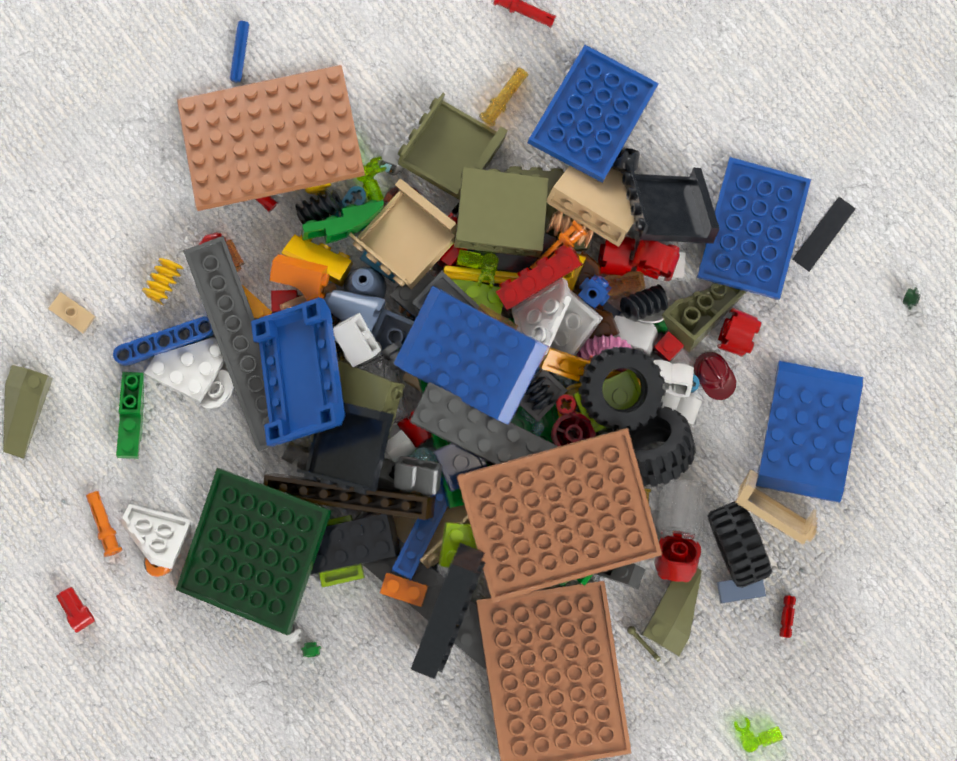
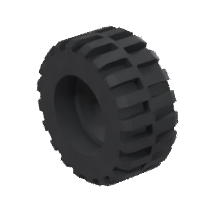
(649, 397)
(670, 458)
(740, 544)

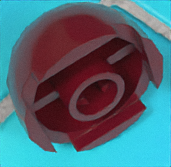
(571, 429)

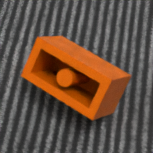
(404, 589)

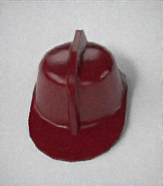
(715, 375)

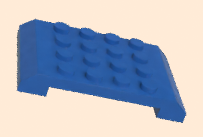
(471, 355)
(299, 371)
(810, 432)

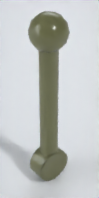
(631, 630)

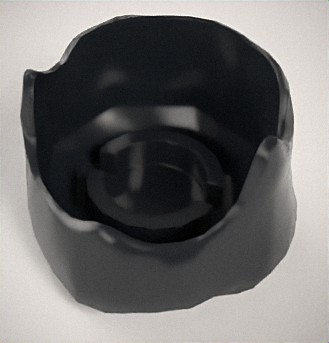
(626, 157)

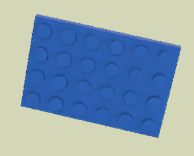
(593, 113)
(758, 228)

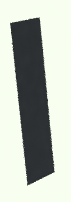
(824, 234)

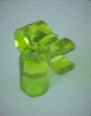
(370, 185)
(488, 264)
(764, 738)

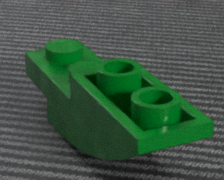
(336, 228)
(131, 415)

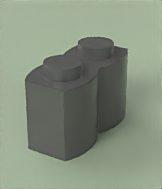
(417, 475)

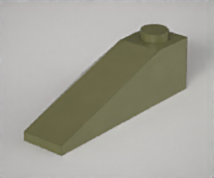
(698, 314)
(22, 407)
(674, 615)

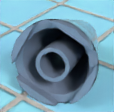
(373, 286)
(348, 304)

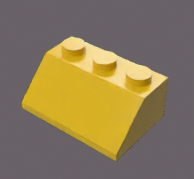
(338, 264)

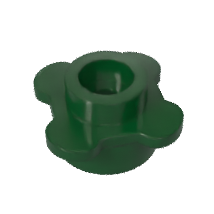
(911, 297)

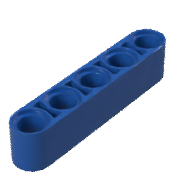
(154, 339)

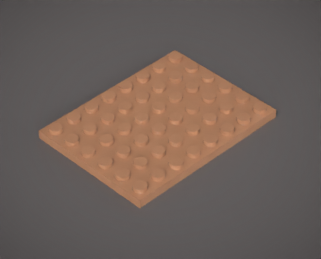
(270, 138)
(559, 514)
(554, 675)

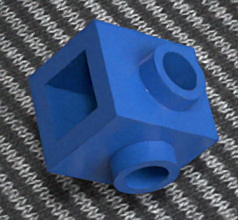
(597, 284)

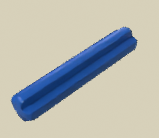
(239, 51)

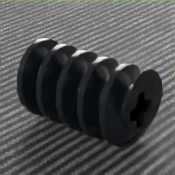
(319, 208)
(644, 303)
(538, 392)

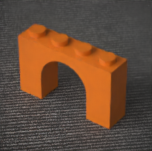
(301, 274)

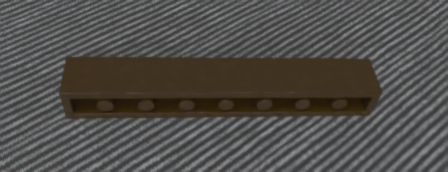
(381, 501)

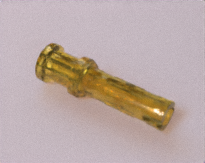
(498, 104)

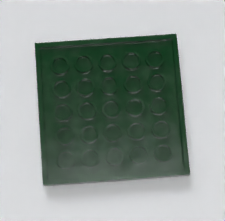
(253, 550)

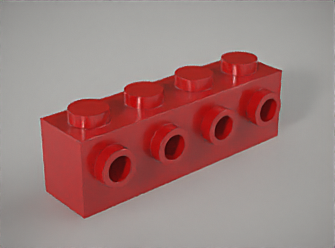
(540, 277)

